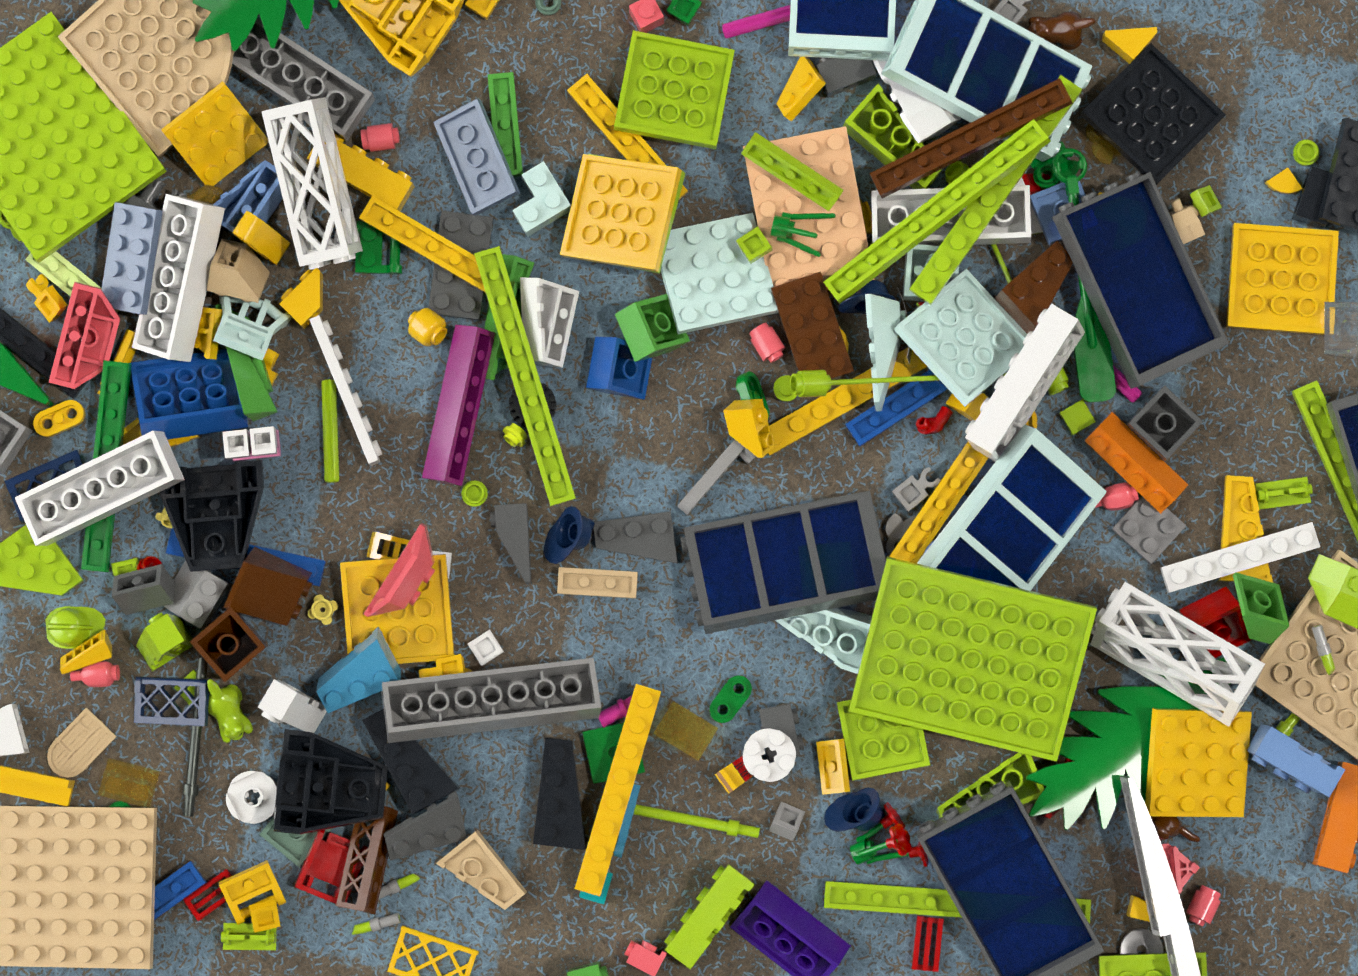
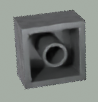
(1164, 423)

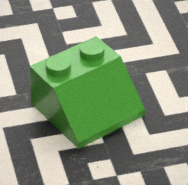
(1261, 608)

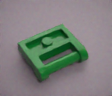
(370, 259)

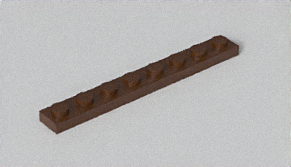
(970, 138)

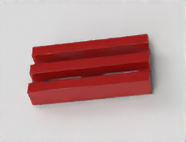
(193, 908)
(925, 967)

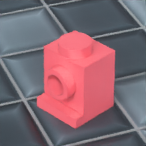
(644, 957)

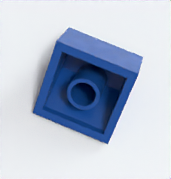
(615, 370)

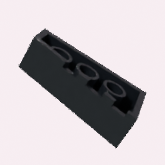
(411, 766)
(559, 804)

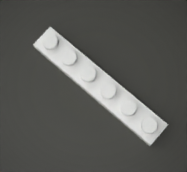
(343, 379)
(1240, 557)

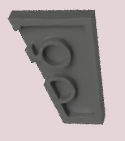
(639, 536)

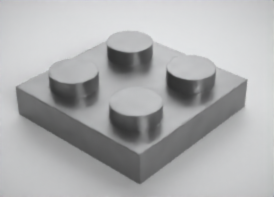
(1147, 529)

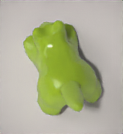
(225, 707)

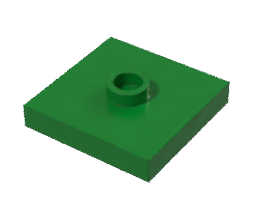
(601, 748)

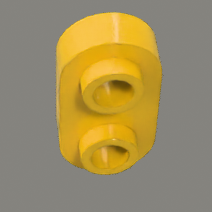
(59, 416)

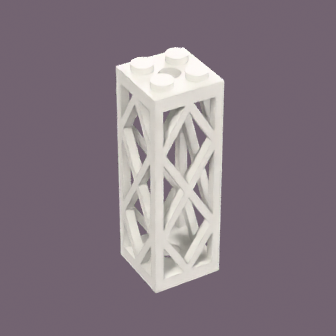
(307, 247)
(1162, 662)

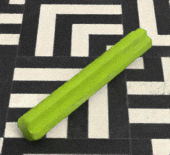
(330, 431)

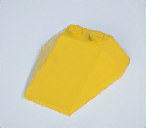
(405, 29)

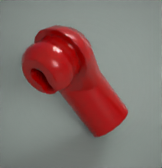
(934, 424)

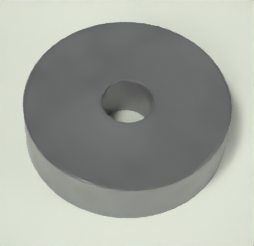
(1140, 937)

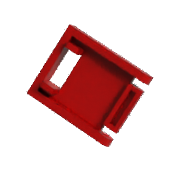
(327, 863)

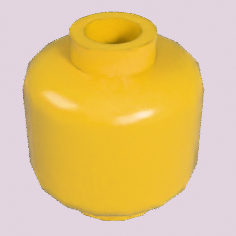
(427, 327)

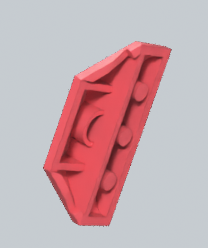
(85, 337)
(405, 576)

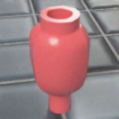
(1118, 497)
(97, 675)

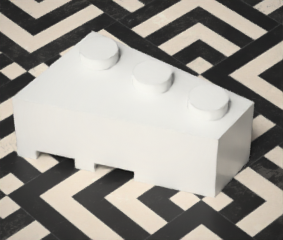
(291, 706)

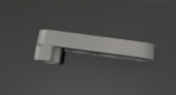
(713, 474)

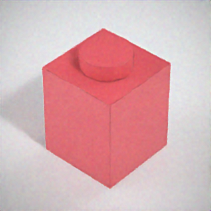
(646, 15)

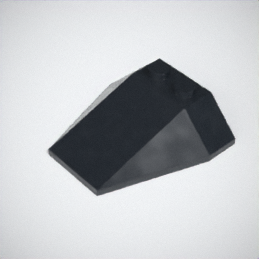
(215, 513)
(325, 785)

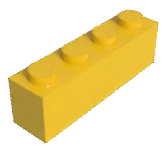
(372, 176)

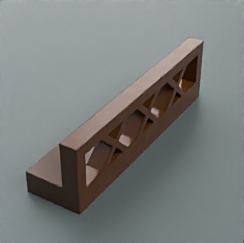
(374, 864)

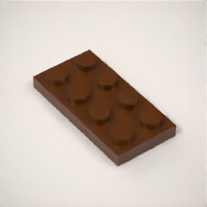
(812, 326)

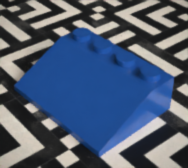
(187, 396)

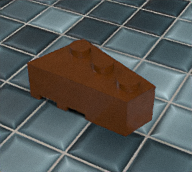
(1035, 287)

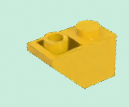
(306, 299)
(749, 425)

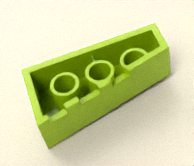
(1012, 770)
(708, 916)

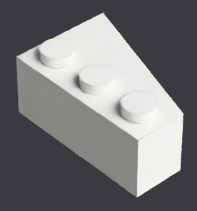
(547, 319)

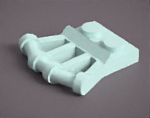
(246, 335)

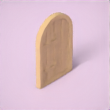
(79, 745)

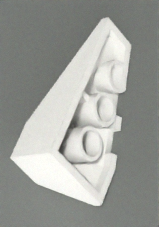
(920, 115)

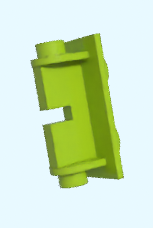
(1283, 493)
(243, 937)

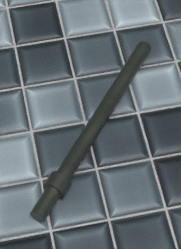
(191, 788)

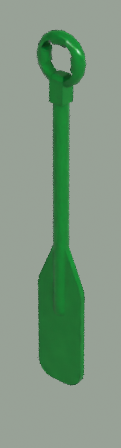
(1093, 351)

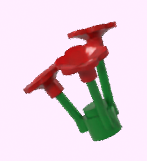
(866, 850)

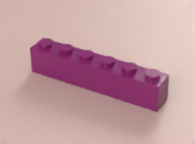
(458, 405)

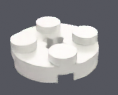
(761, 768)
(238, 792)

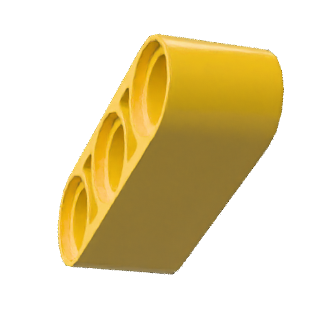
(261, 237)

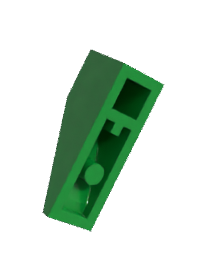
(17, 379)

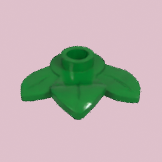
(1068, 167)

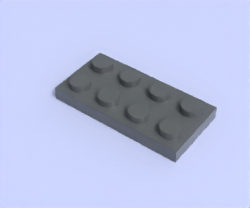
(450, 294)

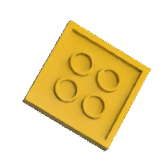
(215, 135)

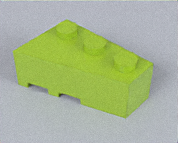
(163, 640)

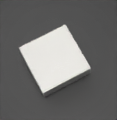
(485, 647)

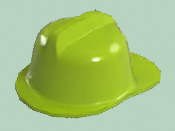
(72, 626)

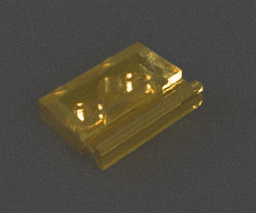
(685, 731)
(129, 783)

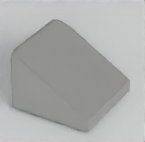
(787, 821)

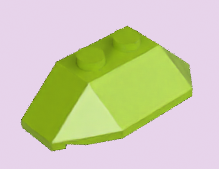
(1336, 589)

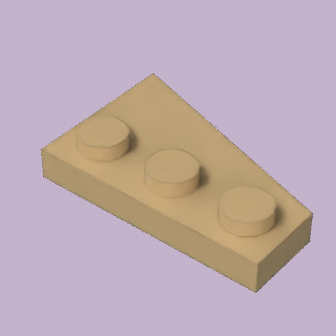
(484, 870)

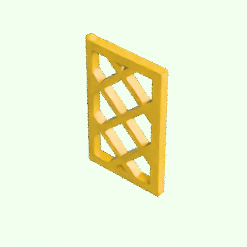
(425, 939)

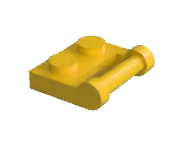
(249, 885)

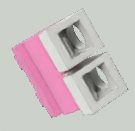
(251, 445)

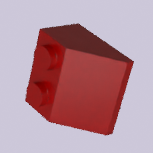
(1220, 615)

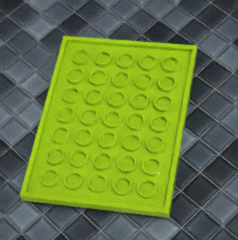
(61, 143)
(972, 658)

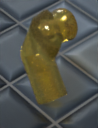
(207, 193)

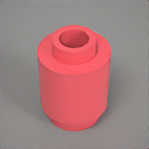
(380, 137)
(767, 343)
(1203, 906)

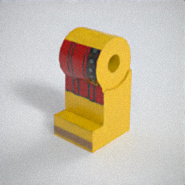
(733, 775)

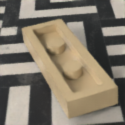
(597, 582)

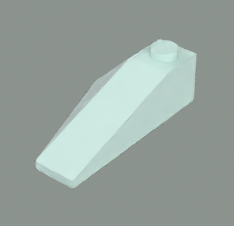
(882, 318)
(835, 633)

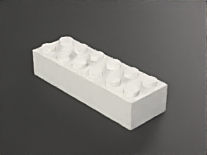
(1008, 225)
(179, 278)
(1025, 382)
(99, 488)

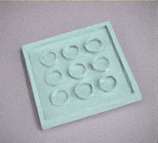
(711, 277)
(963, 337)

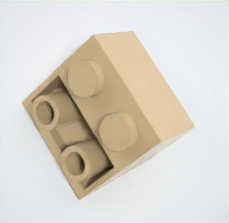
(237, 272)

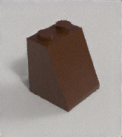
(269, 588)
(228, 643)

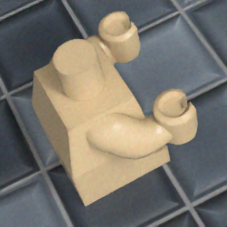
(1186, 221)

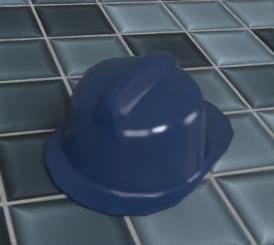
(857, 302)
(569, 533)
(855, 810)

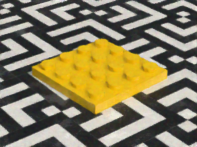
(620, 212)
(1281, 278)
(412, 633)
(1197, 764)

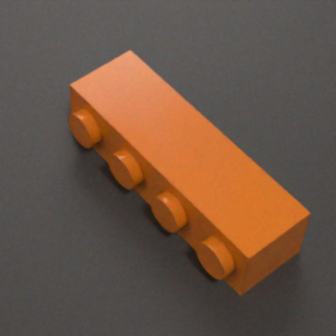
(1136, 462)
(1340, 824)

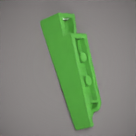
(516, 268)
(252, 383)

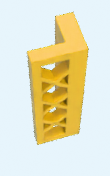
(36, 785)

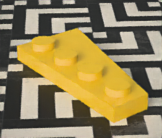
(1242, 521)

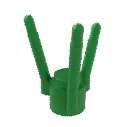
(784, 227)

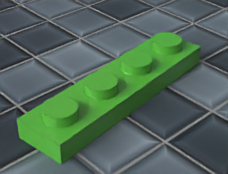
(505, 118)

